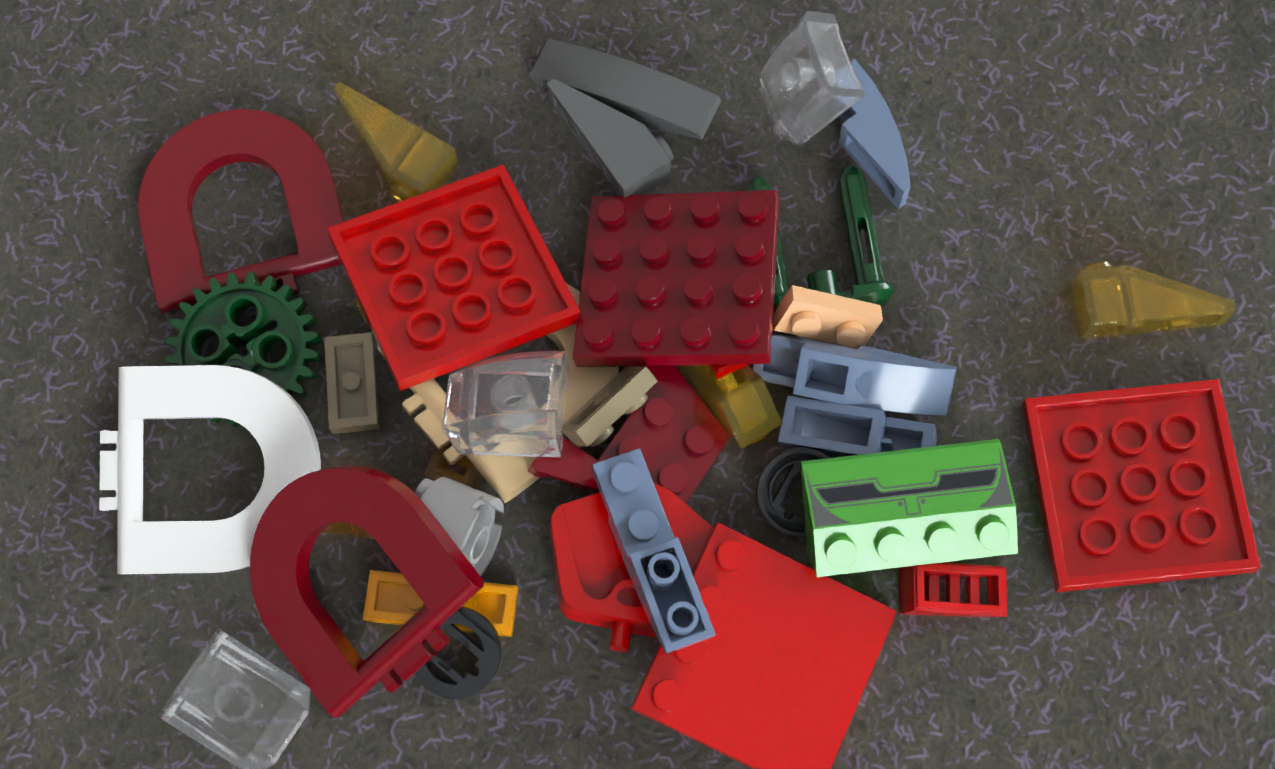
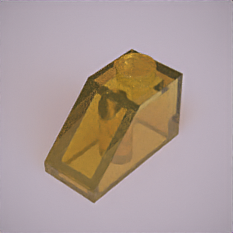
(737, 402)

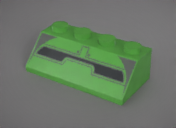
(908, 508)

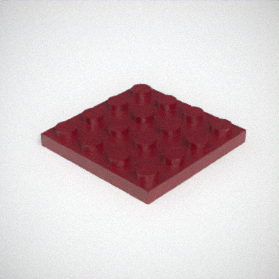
(678, 280)

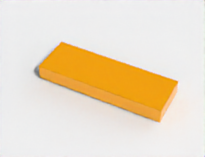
(394, 601)

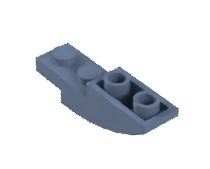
(858, 376)
(652, 552)

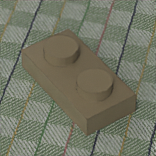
(352, 383)
(621, 395)

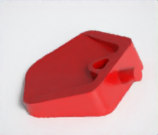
(591, 571)

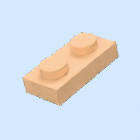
(827, 317)

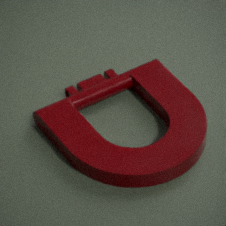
(194, 154)
(300, 622)

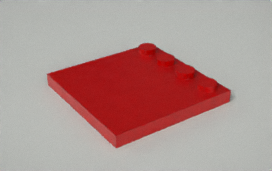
(453, 276)
(1139, 486)
(782, 662)

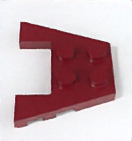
(671, 429)

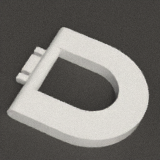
(195, 393)

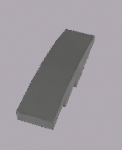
(628, 87)

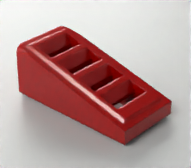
(912, 590)

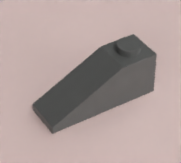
(615, 143)

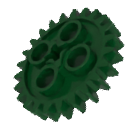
(219, 316)

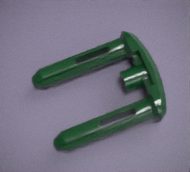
(857, 215)

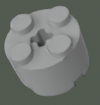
(465, 516)

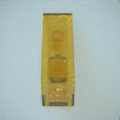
(403, 152)
(1135, 301)

